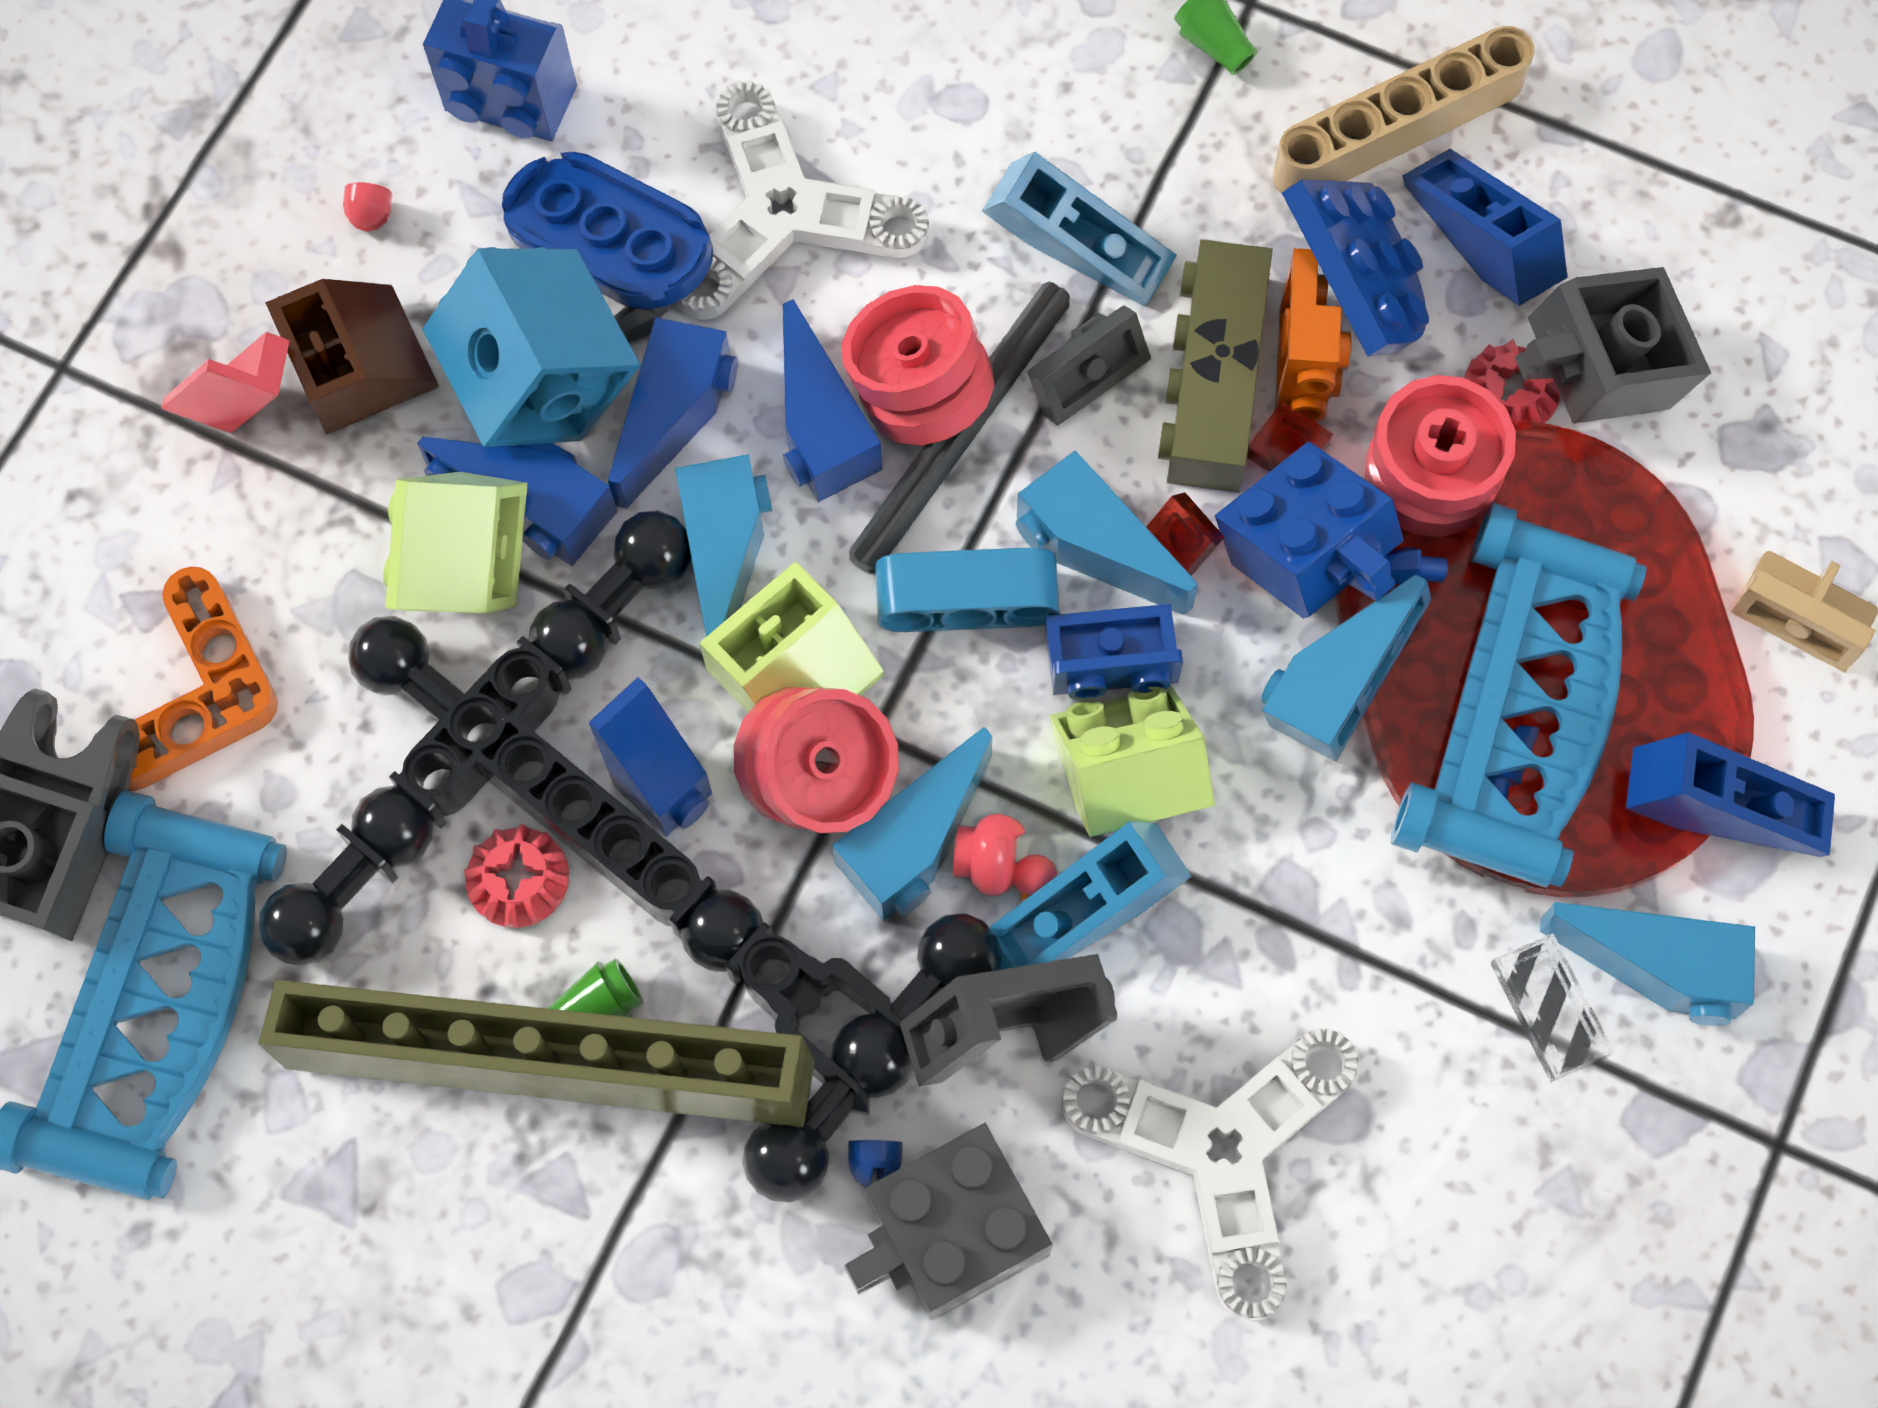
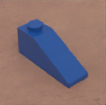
(1492, 226)
(670, 403)
(824, 426)
(650, 759)
(1728, 796)

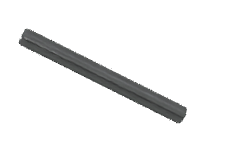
(939, 458)

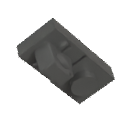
(1089, 364)

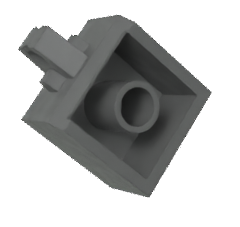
(1614, 345)
(950, 1225)

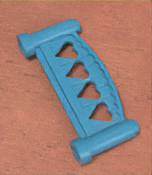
(1465, 810)
(72, 1127)

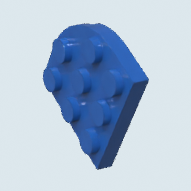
(1363, 260)

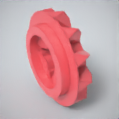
(1530, 406)
(536, 896)

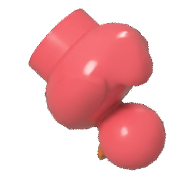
(989, 858)

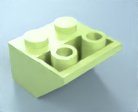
(455, 543)
(788, 639)
(1132, 759)

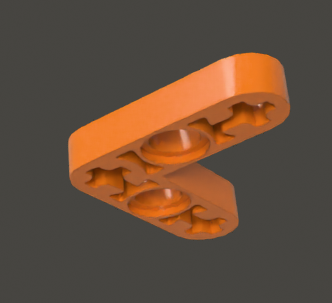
(220, 680)

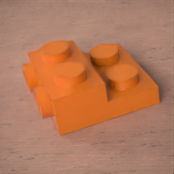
(1310, 341)

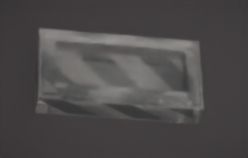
(1551, 1007)

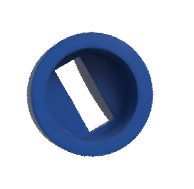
(873, 1155)

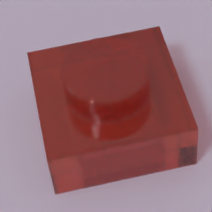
(1283, 435)
(1185, 532)

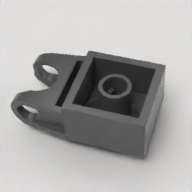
(56, 812)

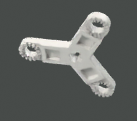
(822, 214)
(1230, 1197)

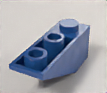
(563, 500)

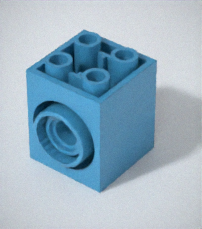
(530, 346)

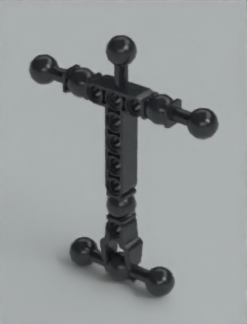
(716, 926)

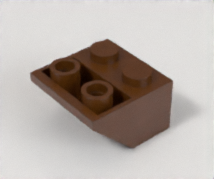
(351, 349)

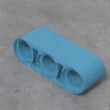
(966, 589)

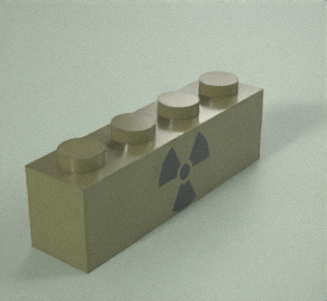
(1219, 365)

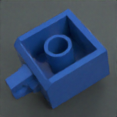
(500, 67)
(1312, 532)

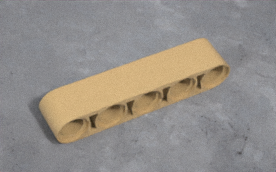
(1420, 92)

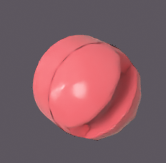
(367, 205)

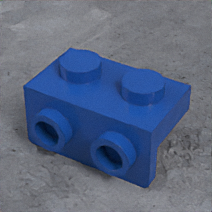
(1112, 651)

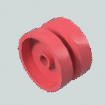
(918, 364)
(1441, 453)
(816, 758)

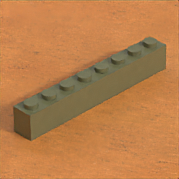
(540, 1052)

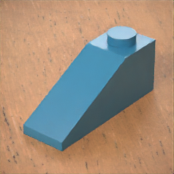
(1078, 228)
(723, 531)
(1099, 535)
(1338, 675)
(906, 841)
(1091, 897)
(1668, 959)

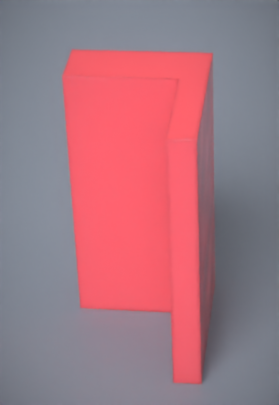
(232, 392)

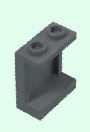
(1058, 999)

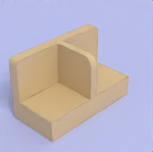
(1807, 610)

